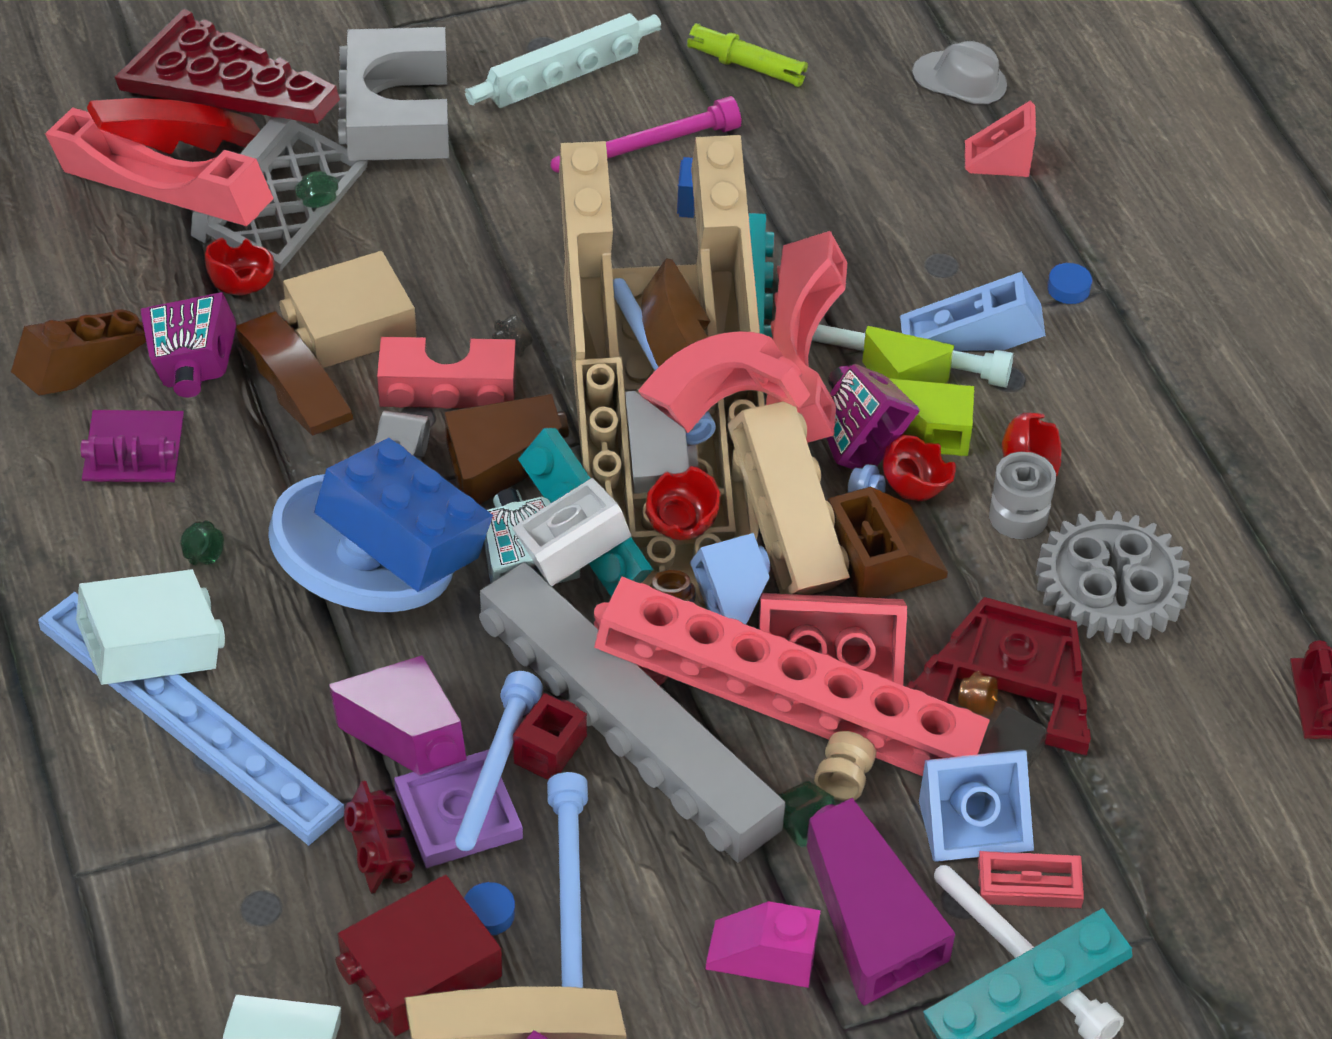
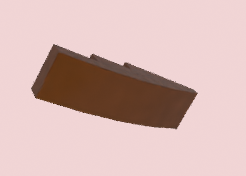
(295, 373)

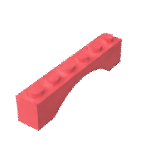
(220, 187)
(809, 283)

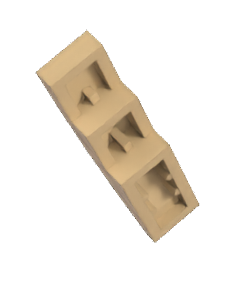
(516, 1013)

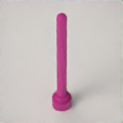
(722, 115)

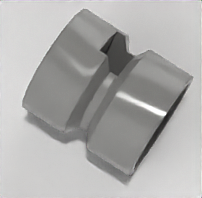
(1022, 495)

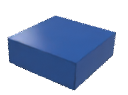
(685, 200)

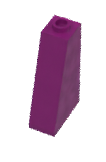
(875, 905)

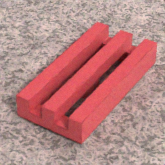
(1031, 886)

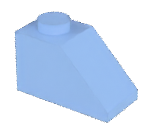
(732, 576)

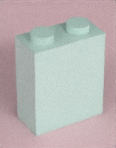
(148, 626)

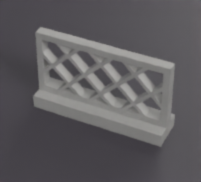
(269, 149)

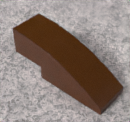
(671, 313)

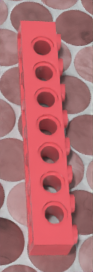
(783, 678)

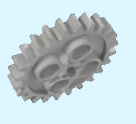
(1083, 586)

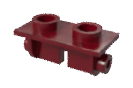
(1314, 690)
(370, 821)

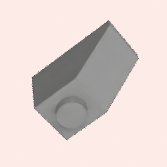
(655, 443)

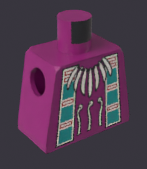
(189, 341)
(867, 415)

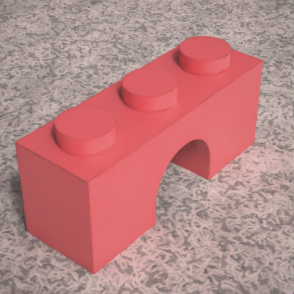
(414, 380)

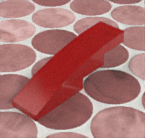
(166, 122)

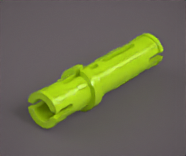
(731, 49)

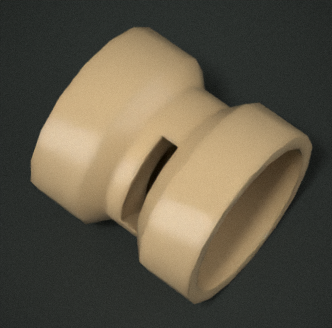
(847, 760)

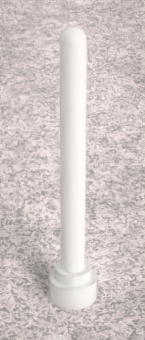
(1092, 1017)

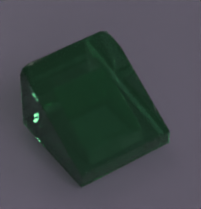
(800, 806)

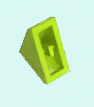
(907, 356)

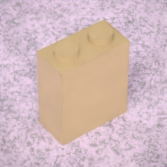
(348, 308)

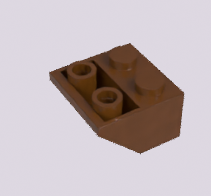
(884, 544)

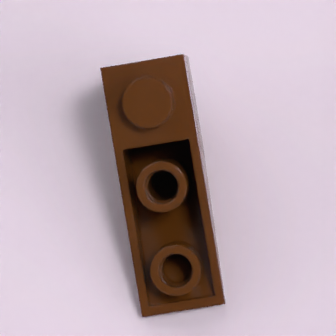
(71, 351)

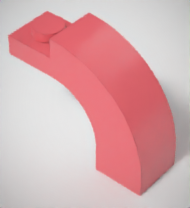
(720, 367)

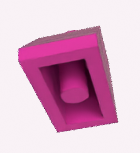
(766, 943)

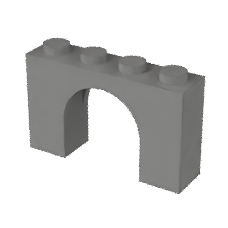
(389, 127)

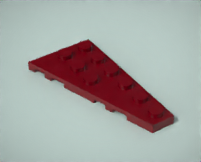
(224, 71)

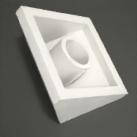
(573, 531)

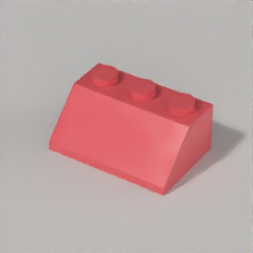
(849, 629)

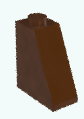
(491, 438)

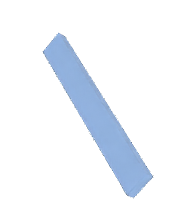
(214, 737)

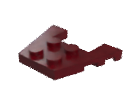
(1027, 655)

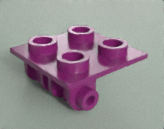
(132, 446)

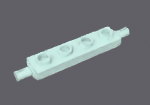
(563, 60)

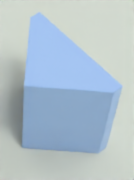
(977, 805)

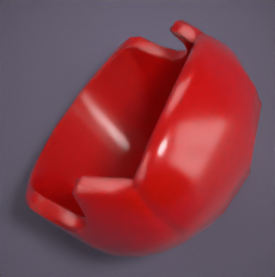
(239, 268)
(1032, 435)
(916, 468)
(683, 504)

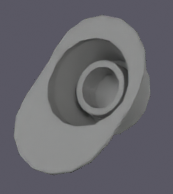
(962, 71)

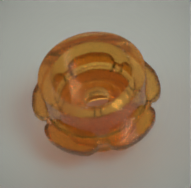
(979, 693)

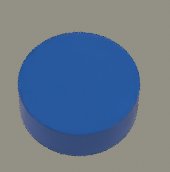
(1069, 283)
(492, 905)

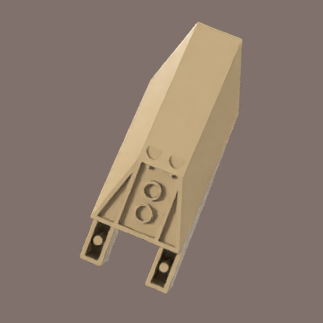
(611, 360)

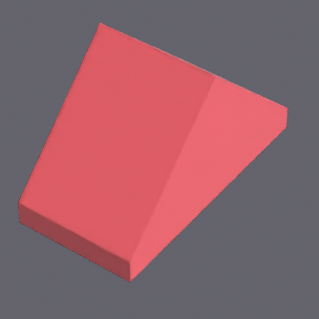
(1005, 145)

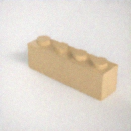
(789, 499)

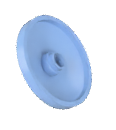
(333, 564)

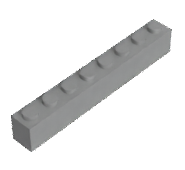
(632, 714)

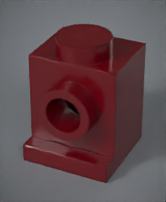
(549, 736)

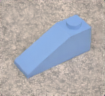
(981, 318)

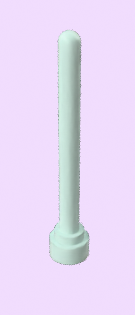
(993, 367)

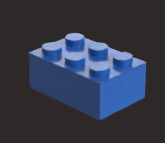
(403, 514)

